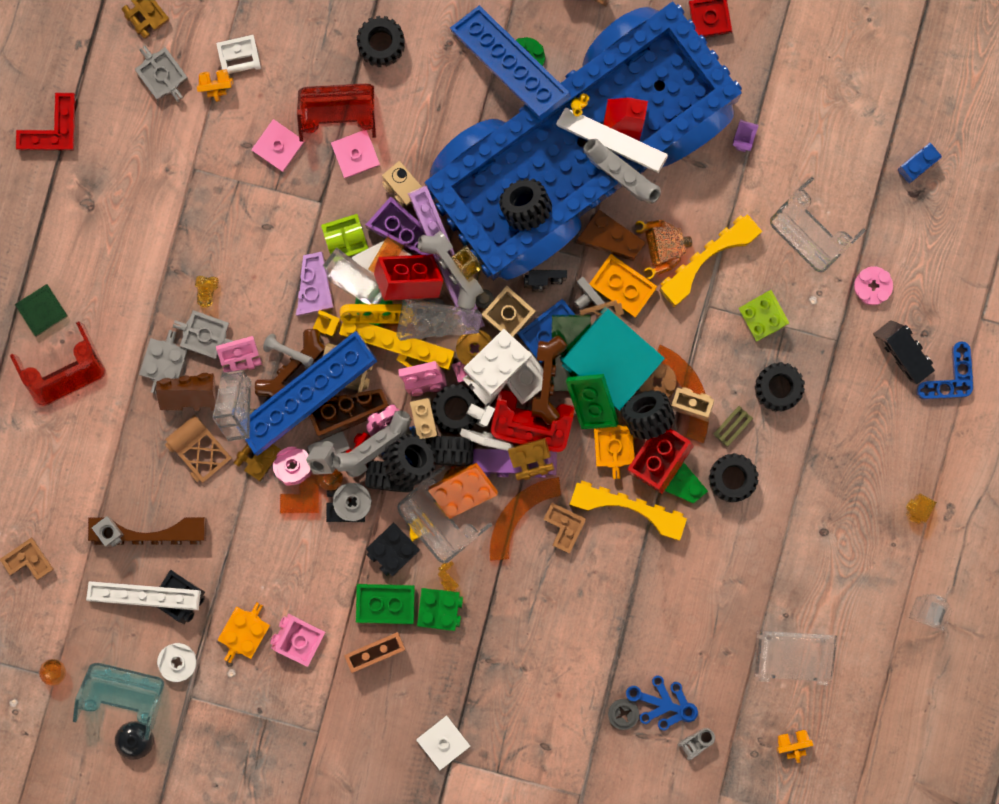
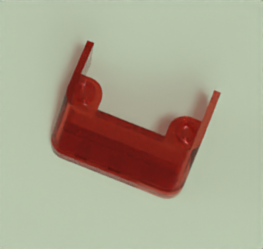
(336, 105)
(66, 380)

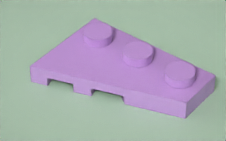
(315, 286)

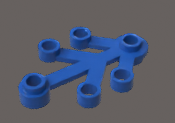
(665, 704)

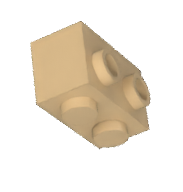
(692, 404)

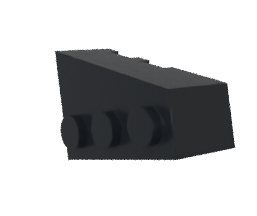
(905, 351)

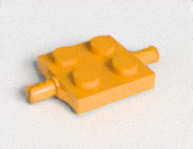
(613, 448)
(243, 632)

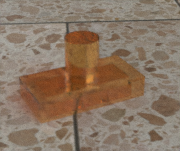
(389, 248)

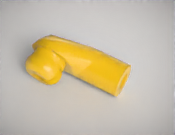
(579, 103)

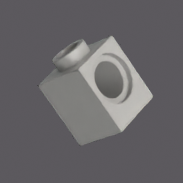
(321, 460)
(101, 526)

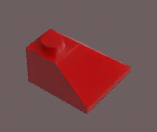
(626, 116)

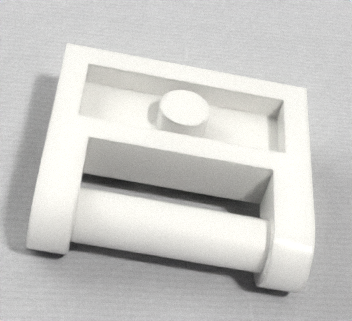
(238, 49)

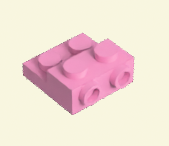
(423, 378)
(297, 639)

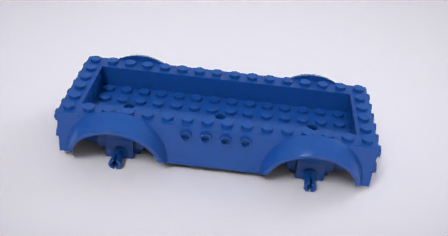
(618, 64)

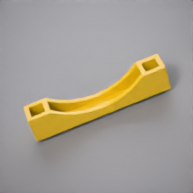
(741, 234)
(411, 348)
(666, 523)

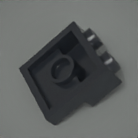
(538, 279)
(392, 550)
(176, 581)

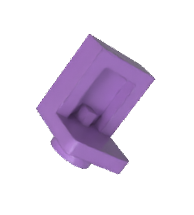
(745, 136)

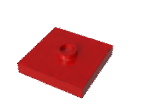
(710, 17)

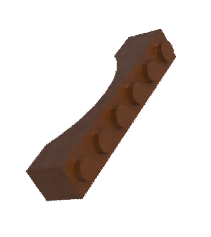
(188, 529)

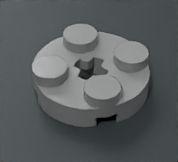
(354, 512)

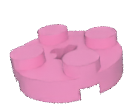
(865, 293)
(380, 420)
(282, 462)

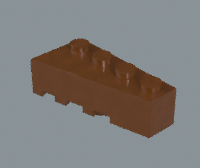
(347, 411)

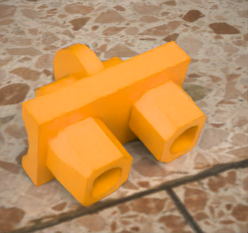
(223, 81)
(802, 742)

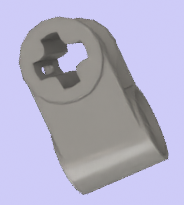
(696, 743)

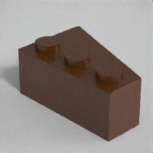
(187, 392)

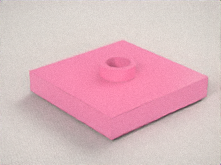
(277, 145)
(355, 154)

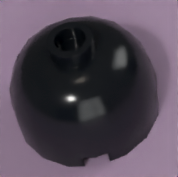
(131, 741)

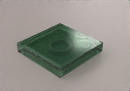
(41, 310)

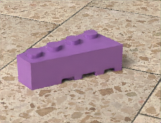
(397, 224)
(499, 462)

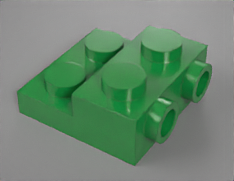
(439, 609)

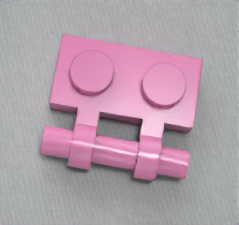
(236, 351)

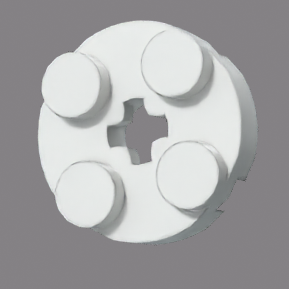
(167, 668)

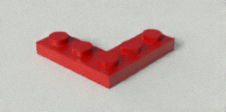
(64, 126)

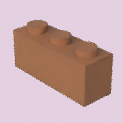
(375, 652)

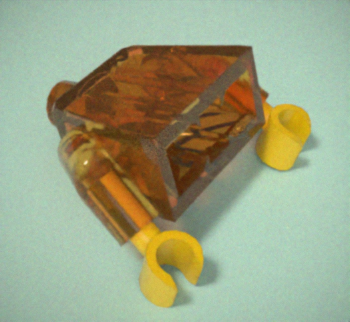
(664, 244)

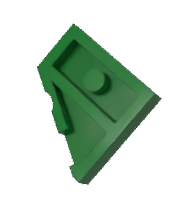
(686, 485)

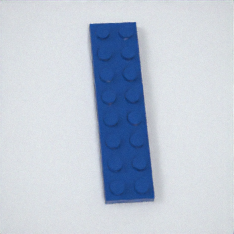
(510, 62)
(309, 392)

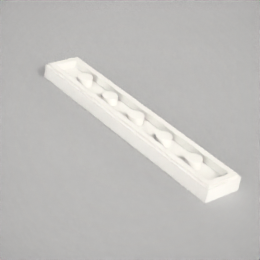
(613, 140)
(143, 595)

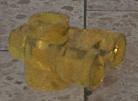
(205, 290)

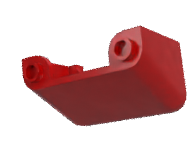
(520, 427)

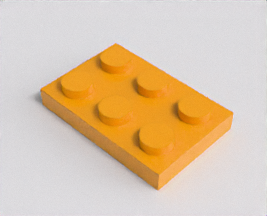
(623, 284)

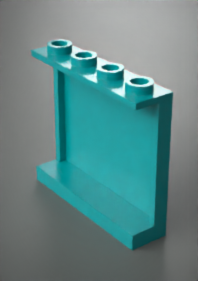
(616, 352)

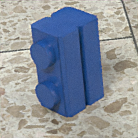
(919, 163)

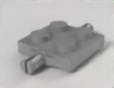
(161, 73)
(203, 334)
(163, 360)

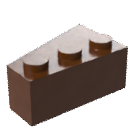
(610, 236)

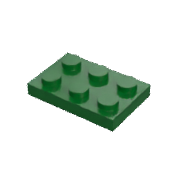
(592, 401)
(385, 603)

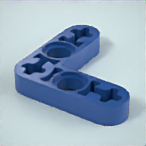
(967, 379)

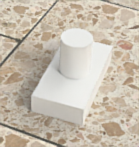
(483, 415)

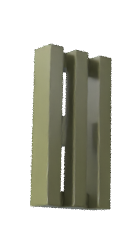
(743, 414)

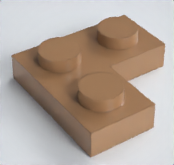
(569, 524)
(30, 555)

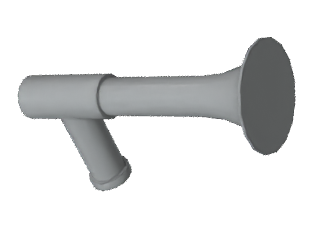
(272, 344)

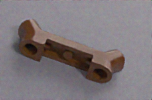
(311, 347)
(548, 352)

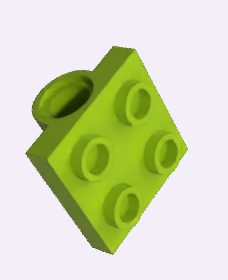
(345, 235)
(764, 315)

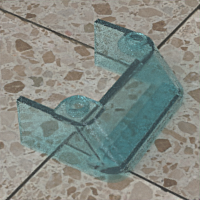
(120, 689)

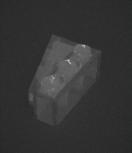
(352, 278)
(233, 405)

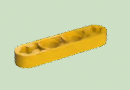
(376, 316)

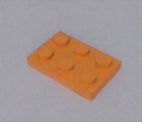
(463, 491)

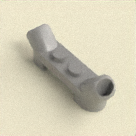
(621, 172)
(440, 245)
(355, 460)

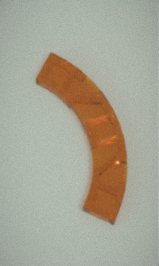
(688, 379)
(515, 510)

